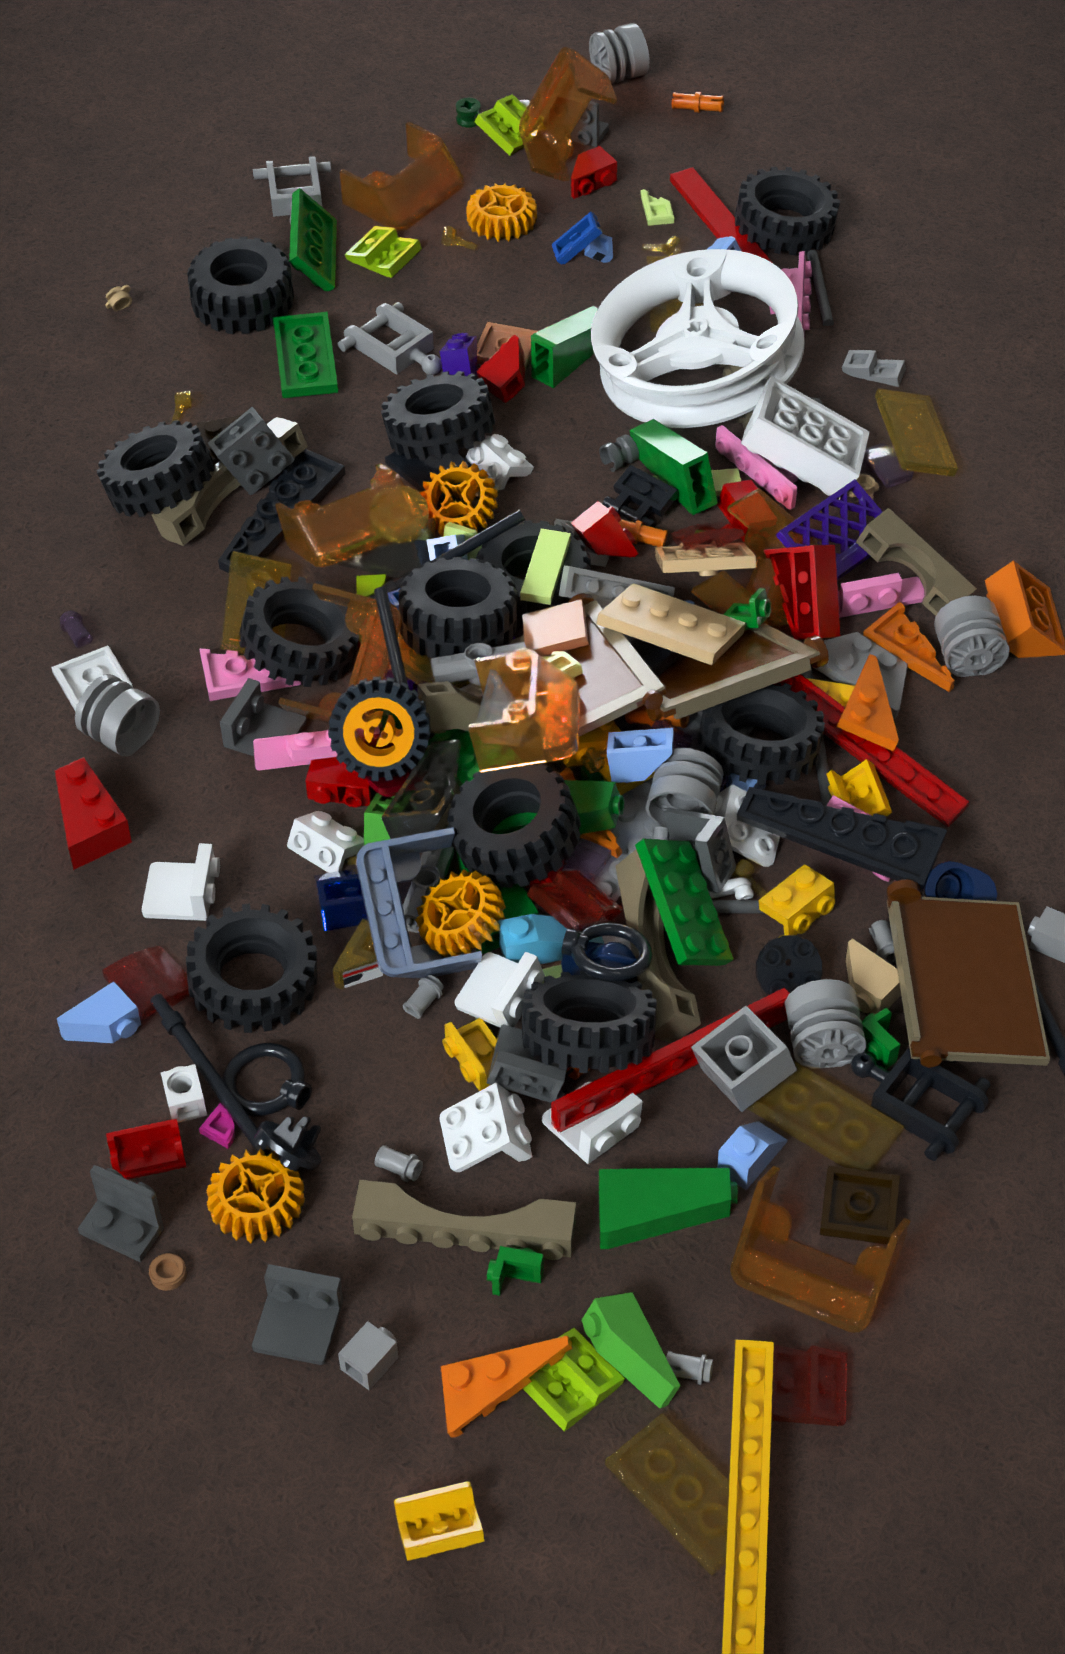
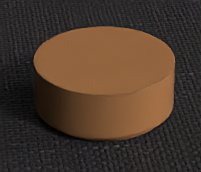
(167, 1271)

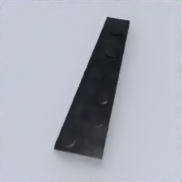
(304, 479)
(864, 840)

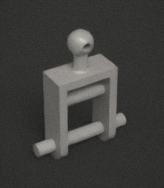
(282, 198)
(401, 352)

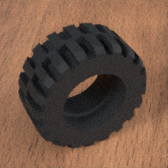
(245, 306)
(513, 554)
(457, 605)
(528, 851)

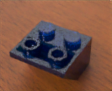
(340, 899)

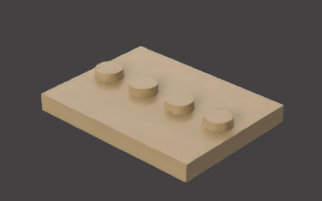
(705, 558)
(671, 623)

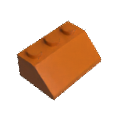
(1026, 612)

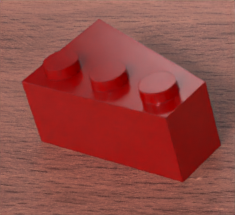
(808, 588)
(89, 814)

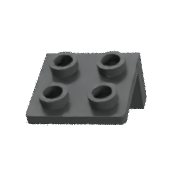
(589, 128)
(251, 451)
(253, 719)
(708, 839)
(519, 1071)
(124, 1214)
(298, 1314)

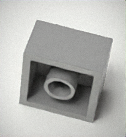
(744, 1058)

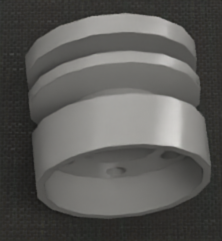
(620, 52)
(971, 636)
(117, 714)
(685, 782)
(825, 1024)

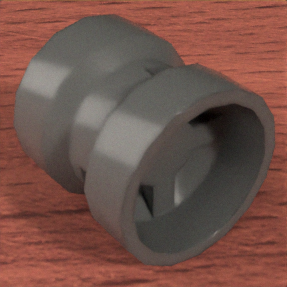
(620, 452)

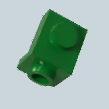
(753, 613)
(878, 1040)
(517, 1264)

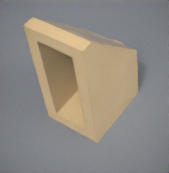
(871, 978)

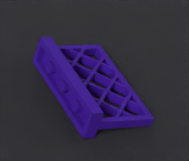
(849, 557)

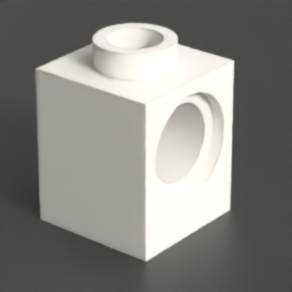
(188, 1104)

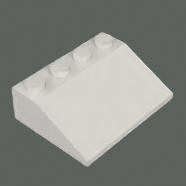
(805, 438)

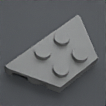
(849, 656)

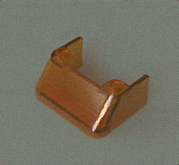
(557, 109)
(413, 191)
(764, 520)
(338, 528)
(372, 659)
(532, 729)
(805, 1277)

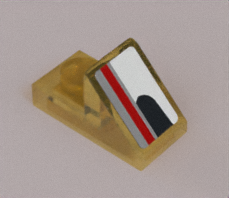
(358, 959)

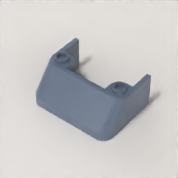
(380, 870)

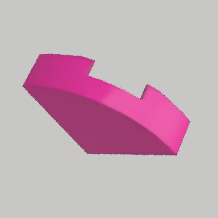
(219, 1127)

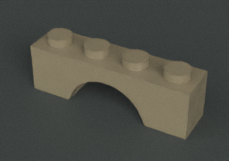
(893, 540)

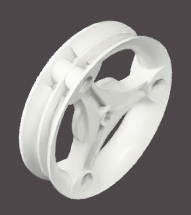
(697, 337)

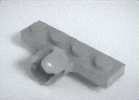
(601, 586)

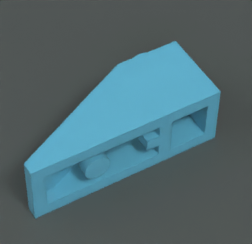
(533, 934)

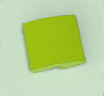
(503, 123)
(383, 251)
(573, 1383)

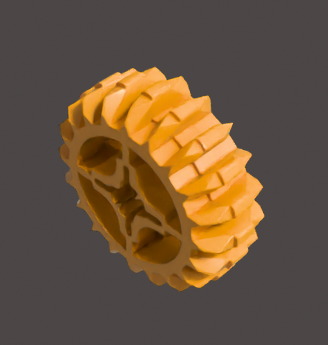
(501, 212)
(471, 482)
(454, 919)
(245, 1210)

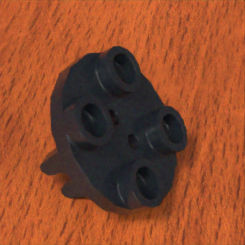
(771, 966)
(292, 1144)

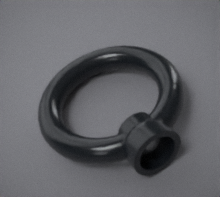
(576, 943)
(293, 1091)

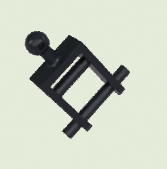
(939, 1136)

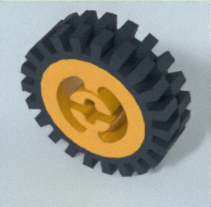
(408, 742)

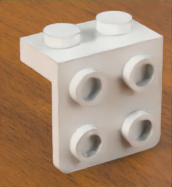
(745, 839)
(182, 889)
(498, 988)
(484, 1126)
(601, 1131)

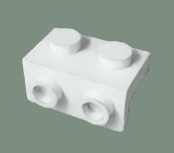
(499, 460)
(323, 841)

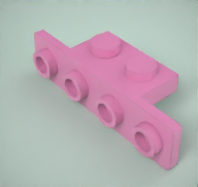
(802, 286)
(765, 474)
(878, 594)
(294, 749)

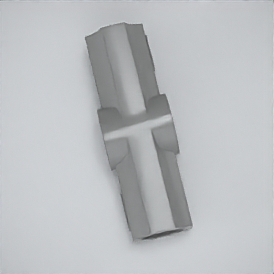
(462, 666)
(433, 865)

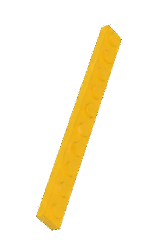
(748, 1499)

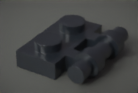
(643, 490)

